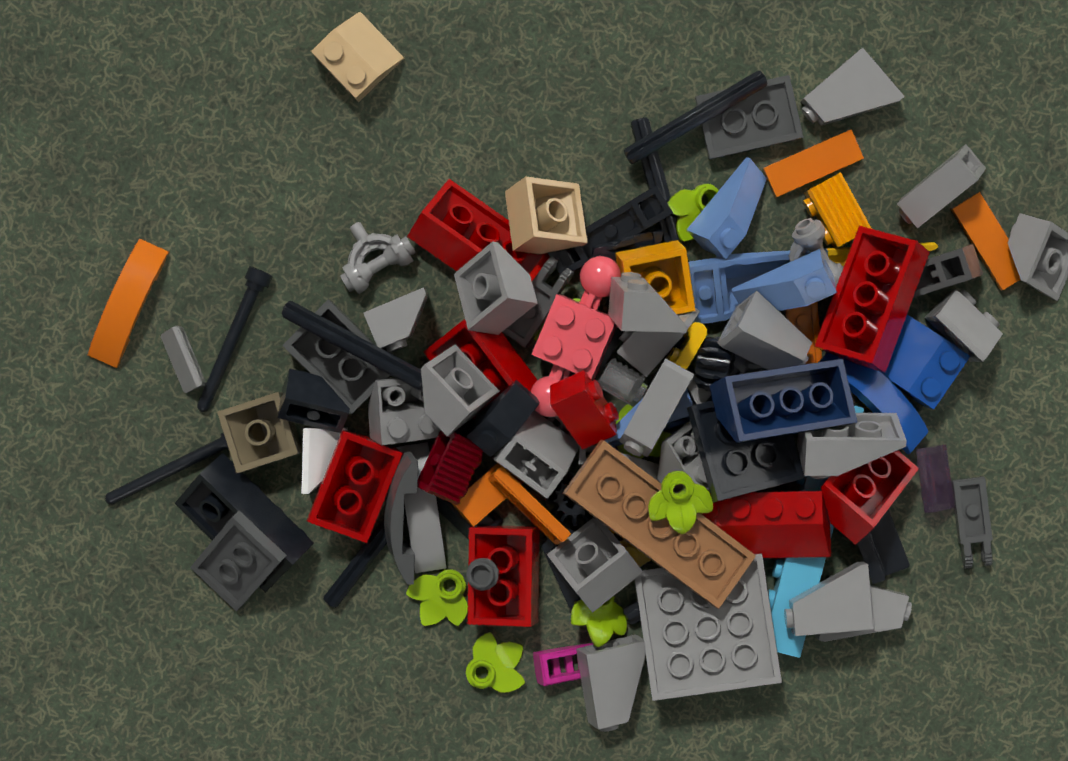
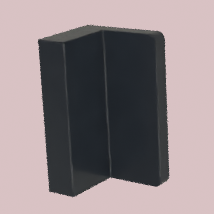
(883, 550)

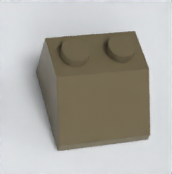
(257, 434)

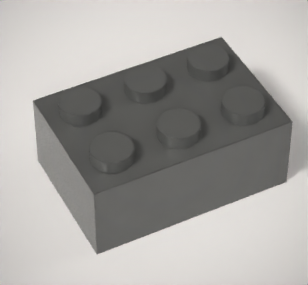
(344, 372)

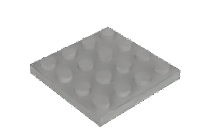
(706, 648)

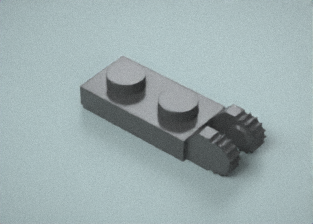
(529, 324)
(972, 518)

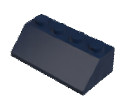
(784, 401)

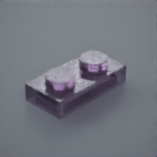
(935, 478)

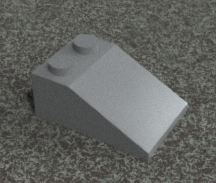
(849, 446)

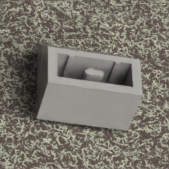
(398, 413)
(681, 453)
(538, 454)

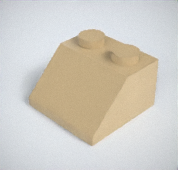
(357, 55)
(545, 215)

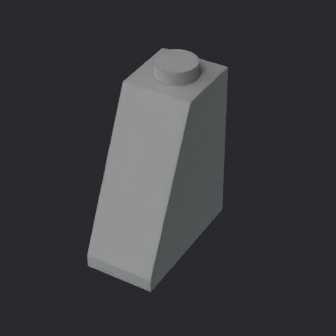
(851, 91)
(941, 187)
(764, 335)
(656, 408)
(834, 604)
(888, 613)
(611, 680)

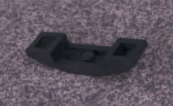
(623, 222)

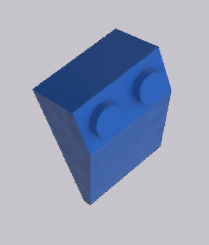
(924, 363)

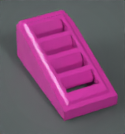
(541, 667)

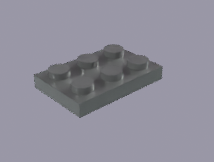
(755, 122)
(238, 560)

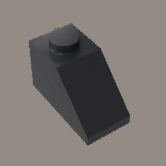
(311, 402)
(502, 418)

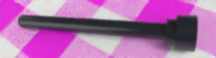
(256, 282)
(167, 470)

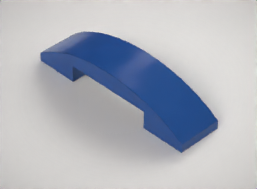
(883, 397)

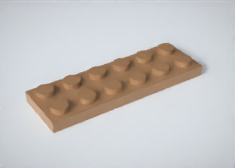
(619, 497)

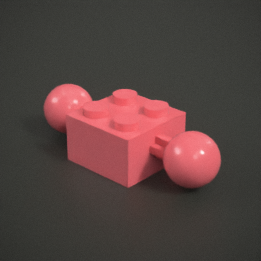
(575, 331)

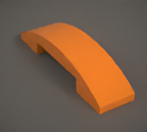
(126, 302)

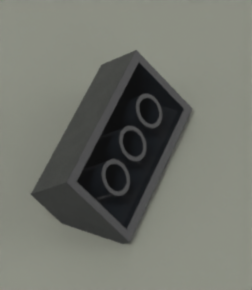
(222, 493)

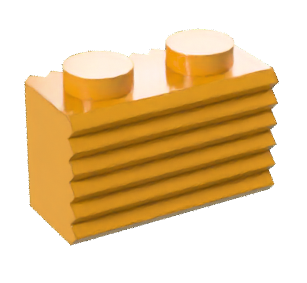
(836, 209)

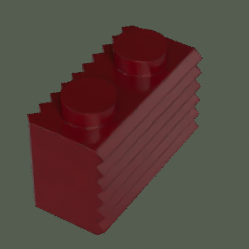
(450, 467)

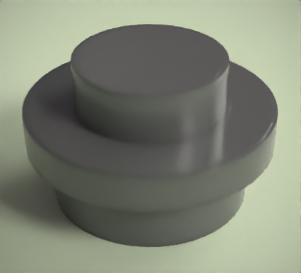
(482, 574)

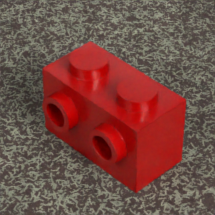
(584, 409)

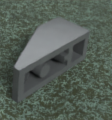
(949, 270)

